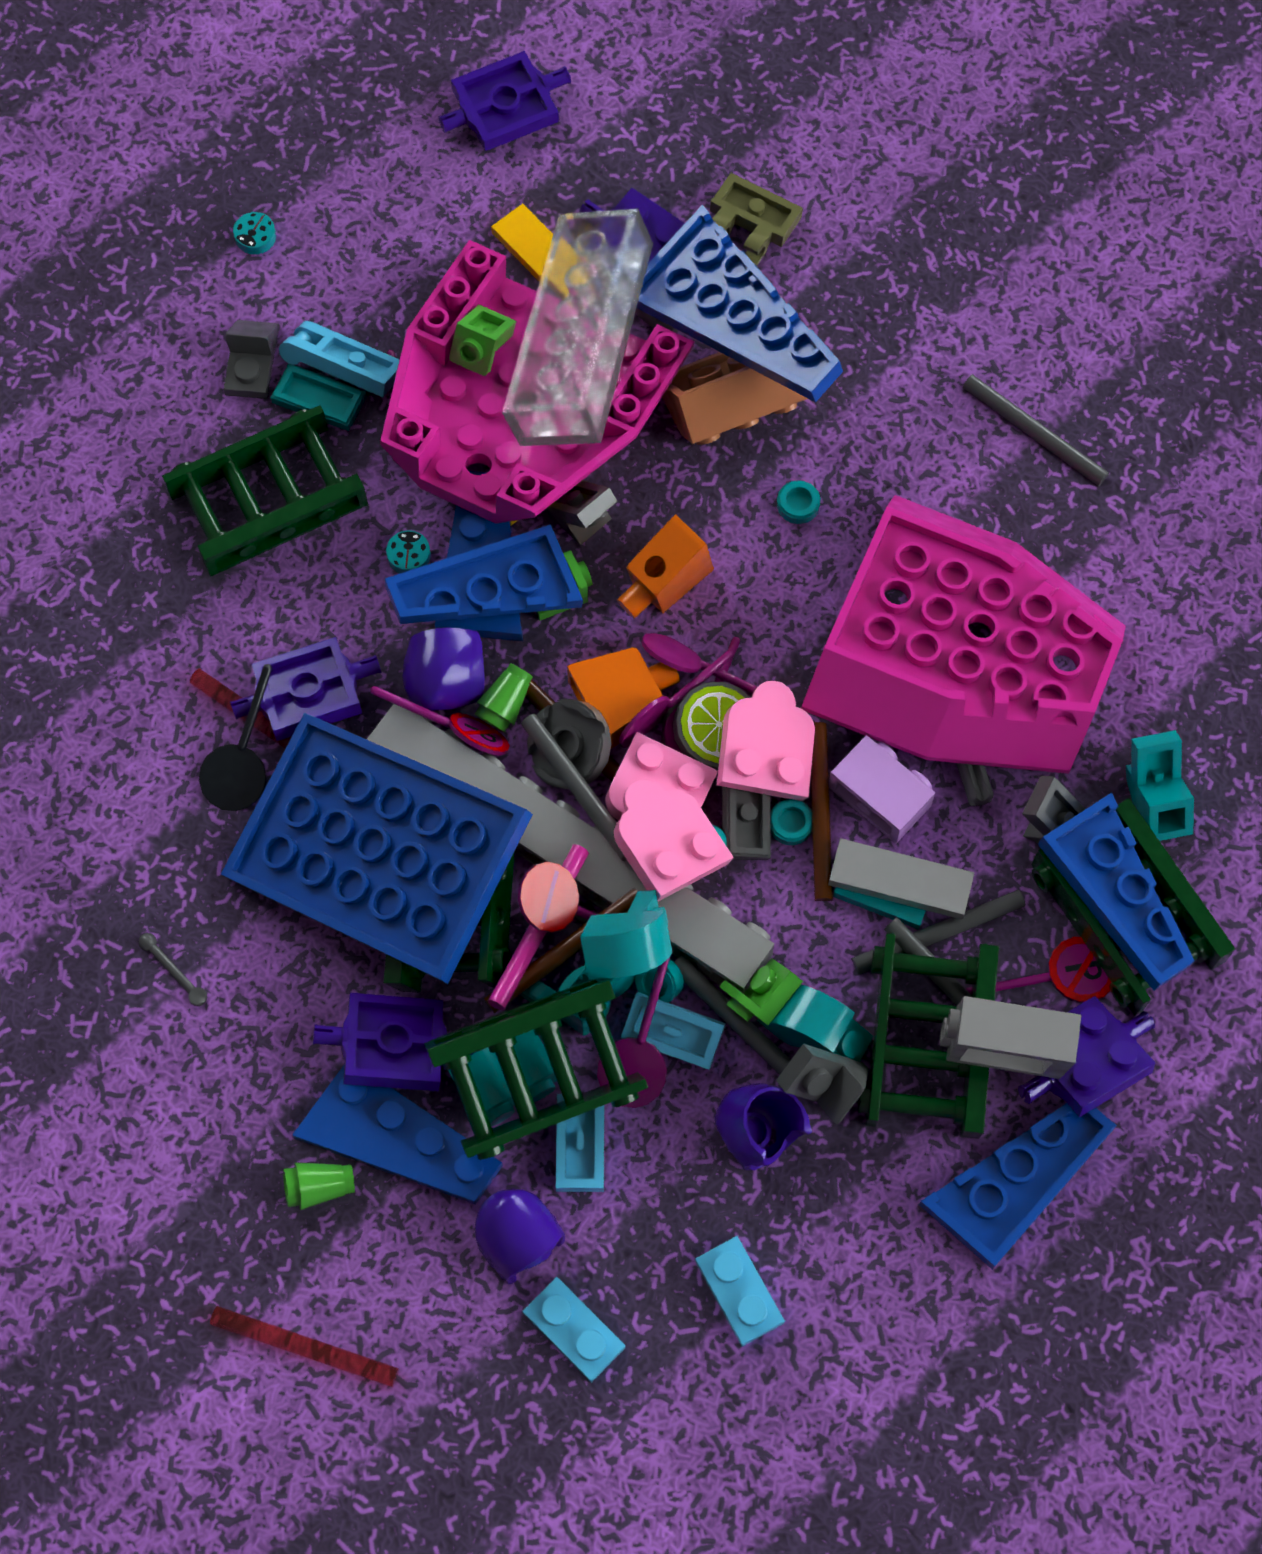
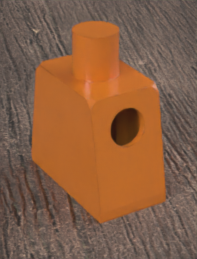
(666, 568)
(619, 686)

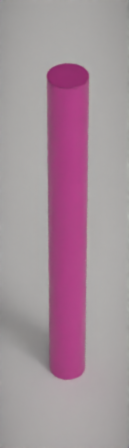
(530, 942)

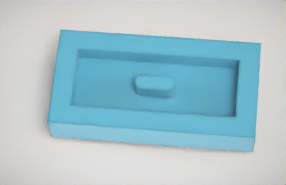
(677, 1031)
(580, 1152)
(739, 1291)
(574, 1329)

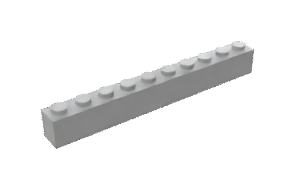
(696, 926)

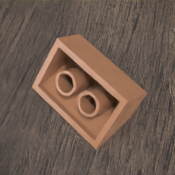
(722, 396)

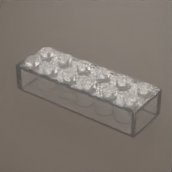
(578, 328)

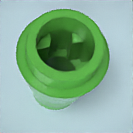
(504, 698)
(316, 1183)

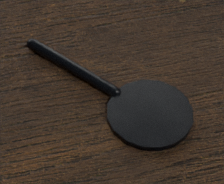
(233, 774)

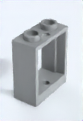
(1011, 1037)

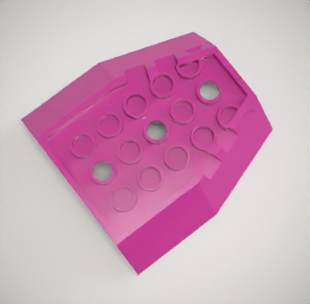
(453, 417)
(936, 688)

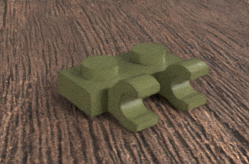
(756, 210)

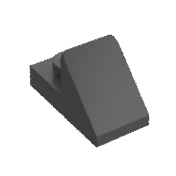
(250, 358)
(582, 510)
(1049, 808)
(826, 1079)

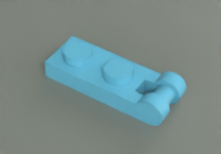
(341, 357)

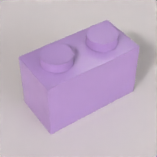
(882, 788)

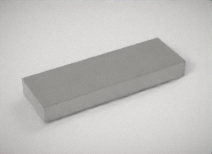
(901, 878)

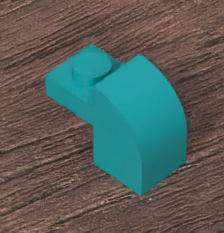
(1158, 785)
(627, 942)
(820, 1022)

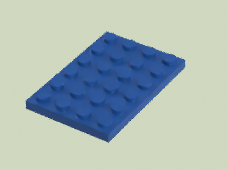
(377, 846)

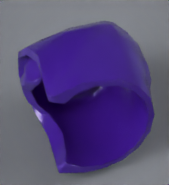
(444, 668)
(747, 1119)
(516, 1232)

